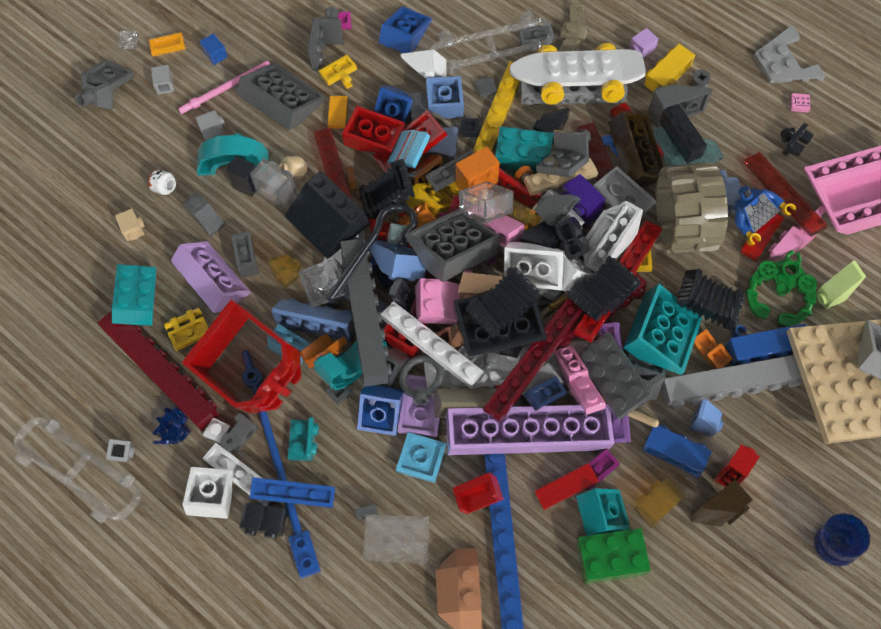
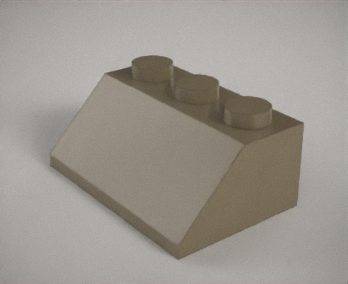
(460, 398)

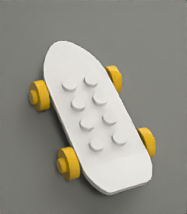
(580, 68)

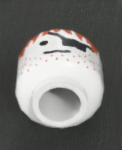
(161, 182)

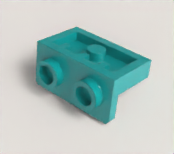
(302, 440)

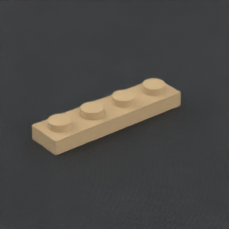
(543, 182)

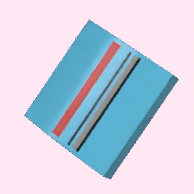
(409, 147)

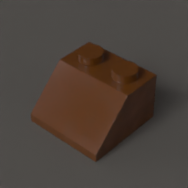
(424, 166)

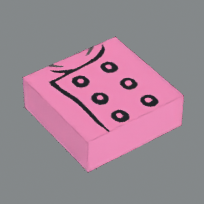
(800, 102)

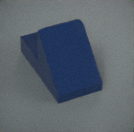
(545, 393)

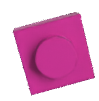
(345, 18)

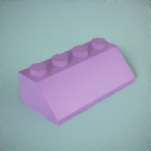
(209, 275)

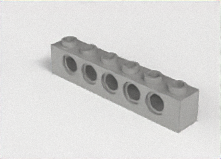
(572, 94)

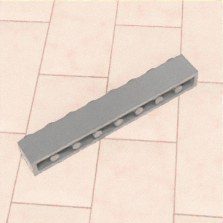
(731, 381)

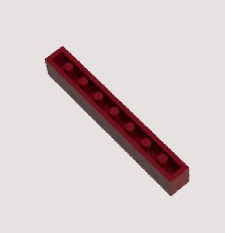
(161, 372)

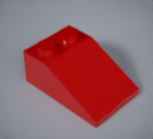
(371, 131)

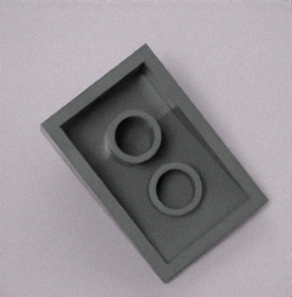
(691, 99)

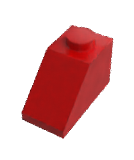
(397, 340)

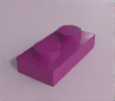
(603, 465)

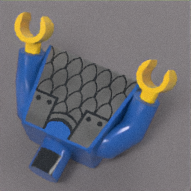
(756, 209)

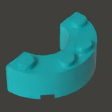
(223, 149)
(342, 370)

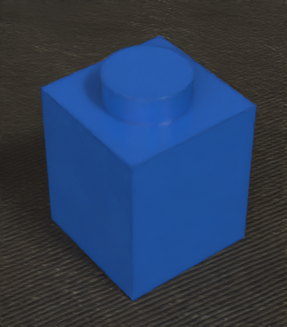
(213, 49)

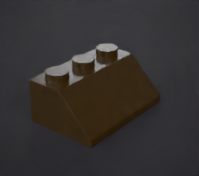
(724, 506)

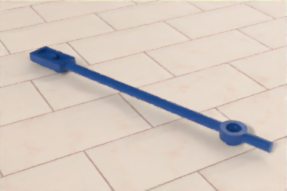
(301, 541)

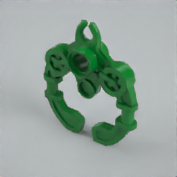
(784, 283)

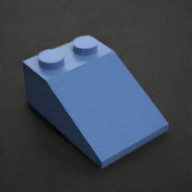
(398, 261)

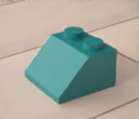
(602, 511)

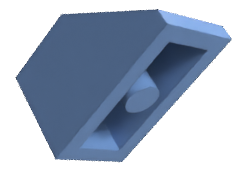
(706, 419)

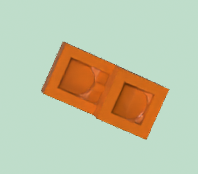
(713, 353)

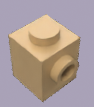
(130, 225)

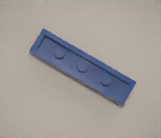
(292, 492)

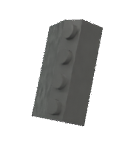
(279, 95)
(453, 244)

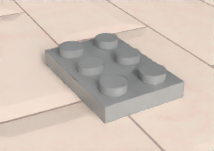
(619, 187)

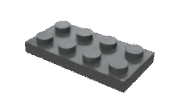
(614, 375)

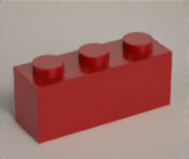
(737, 466)

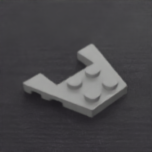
(779, 63)

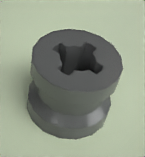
(698, 76)

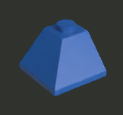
(393, 103)

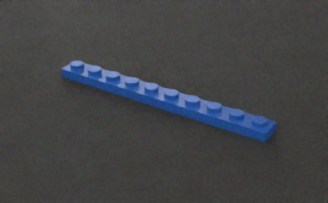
(504, 548)

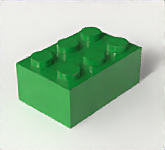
(613, 556)

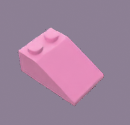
(435, 301)

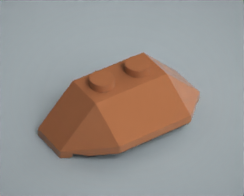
(459, 590)

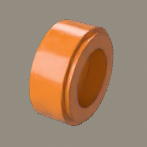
(523, 172)

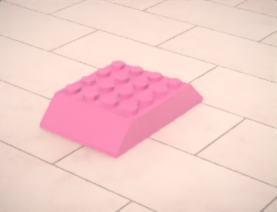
(850, 189)

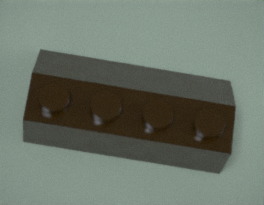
(636, 147)

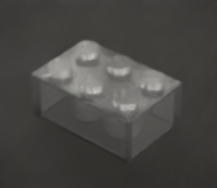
(396, 539)

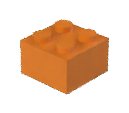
(477, 168)

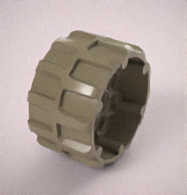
(691, 208)

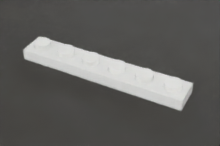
(432, 345)

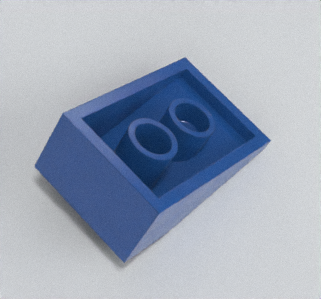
(404, 30)

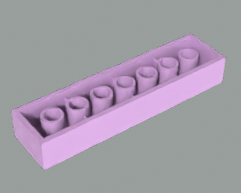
(528, 431)

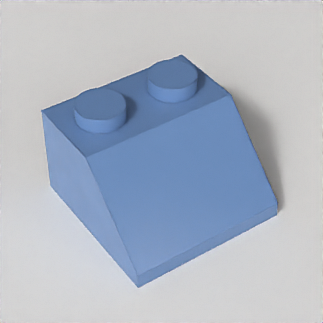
(445, 96)

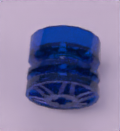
(852, 537)

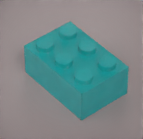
(522, 148)
(134, 295)

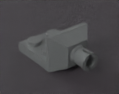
(324, 31)
(100, 82)
(569, 154)
(651, 375)

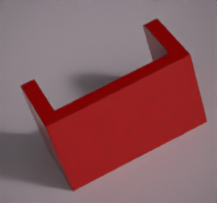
(477, 493)

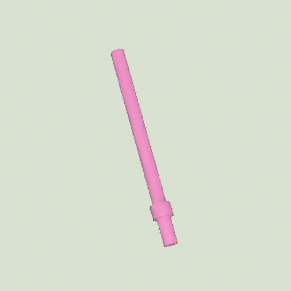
(195, 102)

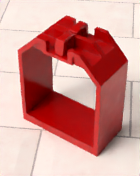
(218, 338)

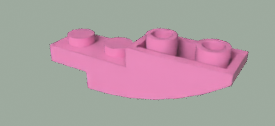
(792, 240)
(578, 381)

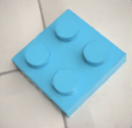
(421, 457)

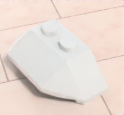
(612, 234)

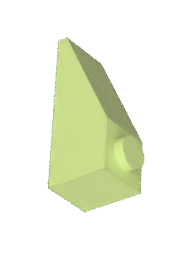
(840, 286)

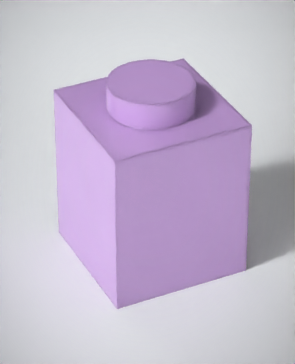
(644, 42)

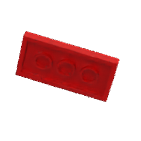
(423, 123)

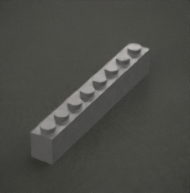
(366, 317)

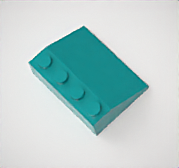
(663, 331)

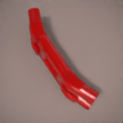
(521, 191)

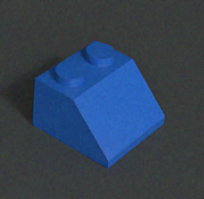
(380, 409)

